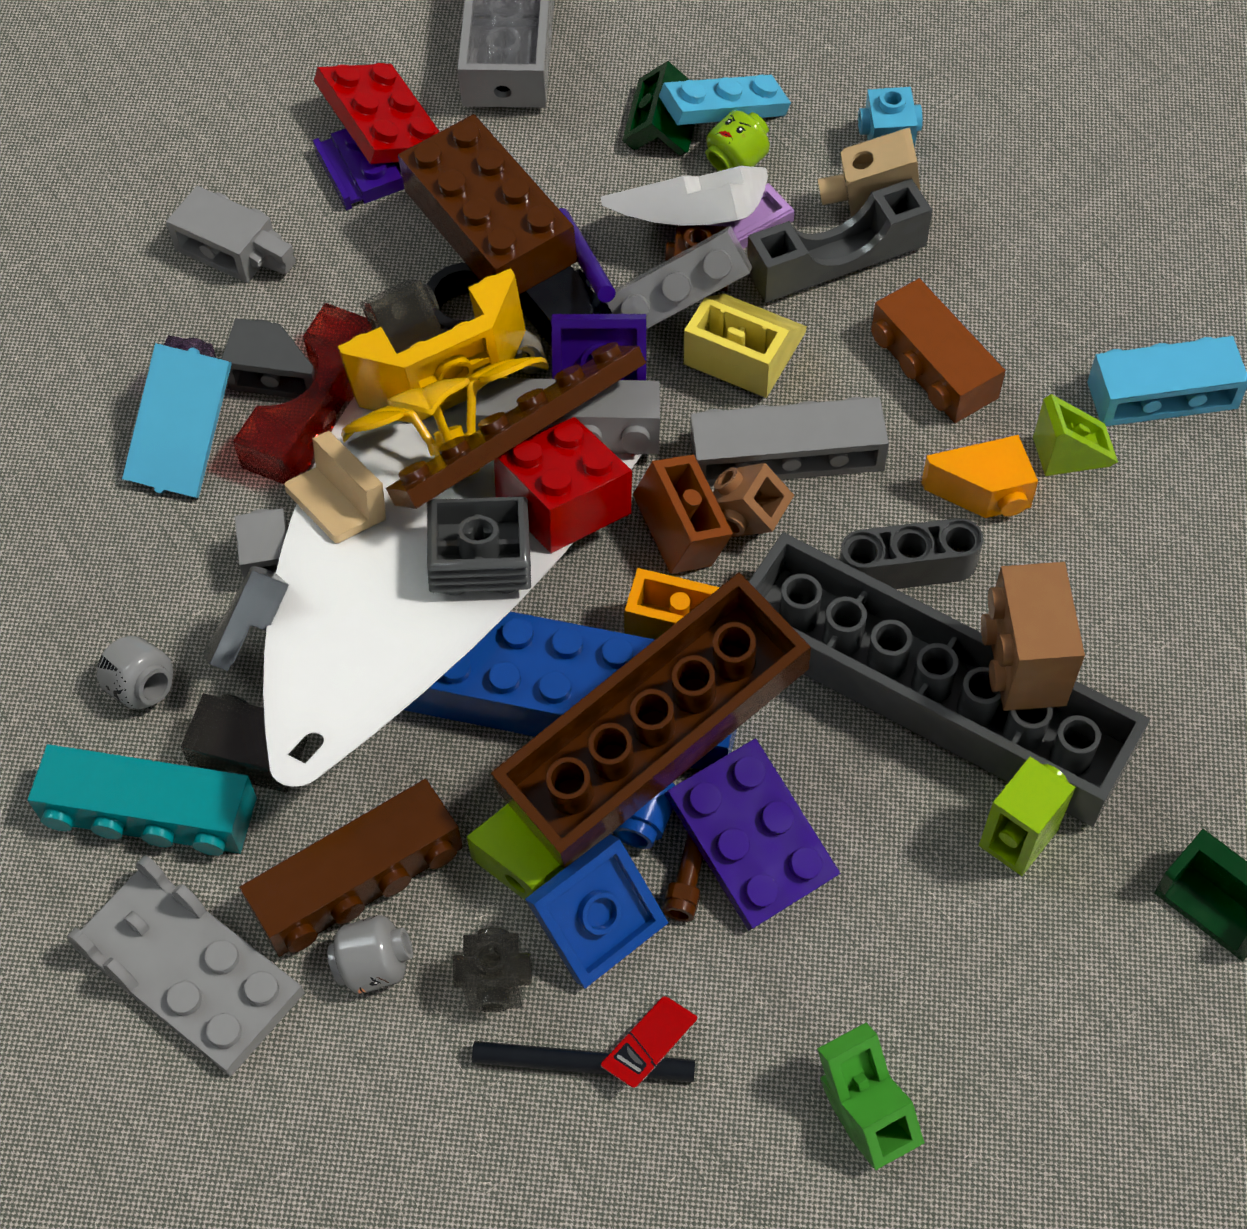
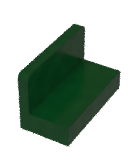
(651, 118)

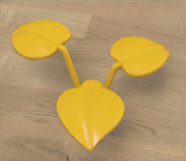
(428, 401)

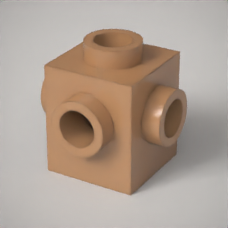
(751, 498)

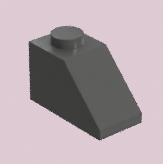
(266, 360)

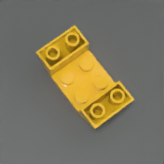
(492, 336)

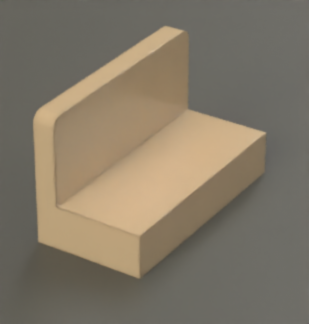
(339, 491)

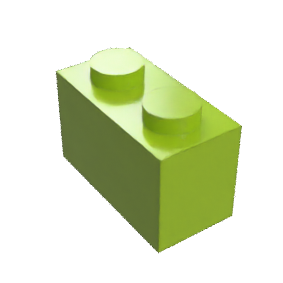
(1026, 815)

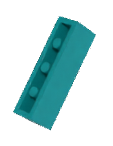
(143, 800)

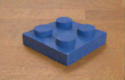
(597, 910)

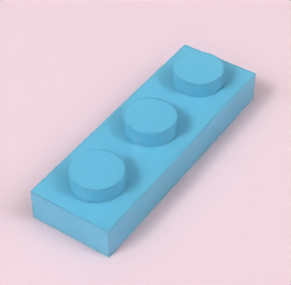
(715, 98)

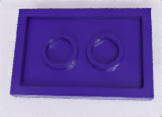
(752, 834)

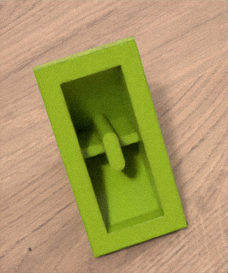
(1071, 439)

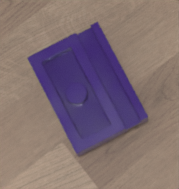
(352, 173)

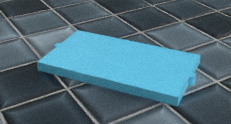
(177, 420)

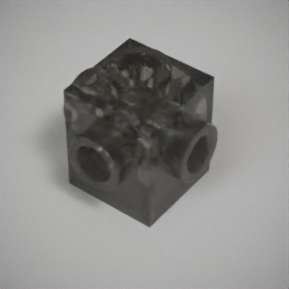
(492, 970)

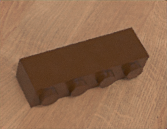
(352, 868)

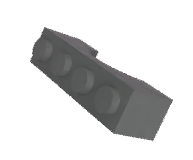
(885, 227)

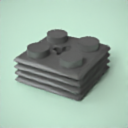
(478, 545)

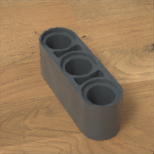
(927, 540)

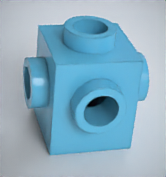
(888, 112)

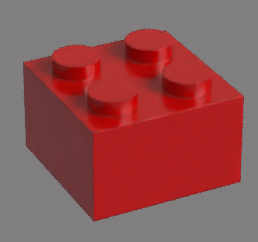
(569, 483)

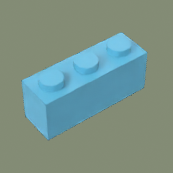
(1167, 380)

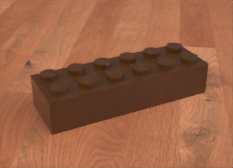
(652, 720)

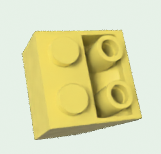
(740, 343)

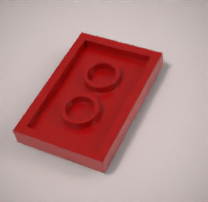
(375, 109)

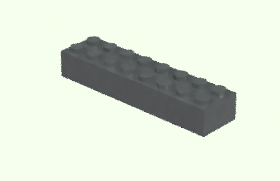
(936, 679)

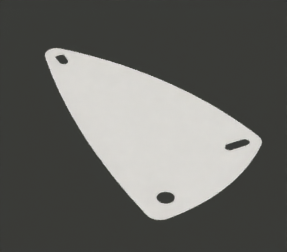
(358, 614)

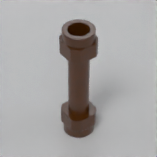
(682, 895)

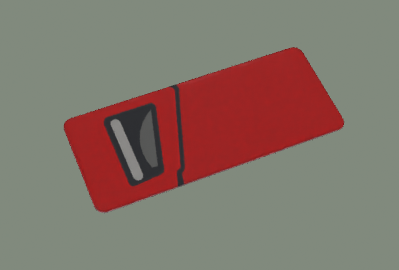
(649, 1042)

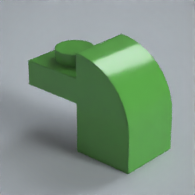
(867, 1099)

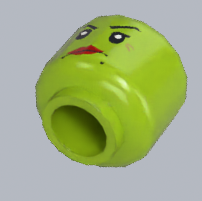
(737, 141)

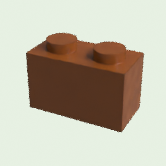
(682, 513)

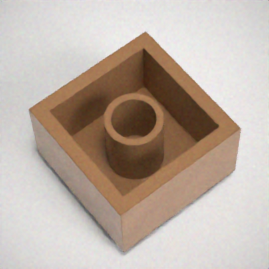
(1033, 636)

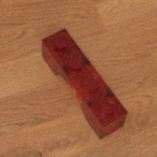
(279, 437)

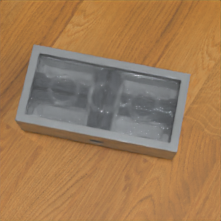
(505, 53)

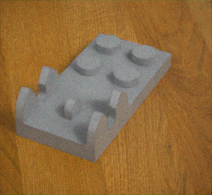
(187, 967)

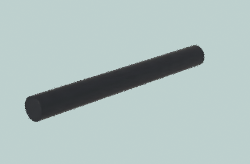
(570, 1060)

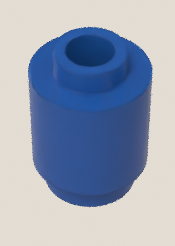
(647, 823)

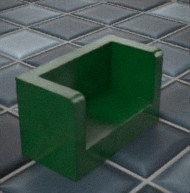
(1210, 891)

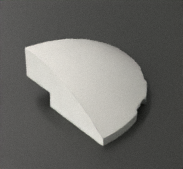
(694, 199)

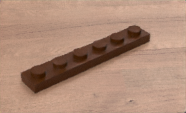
(504, 431)

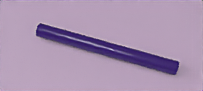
(590, 265)

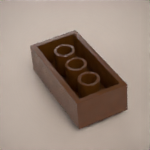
(487, 205)

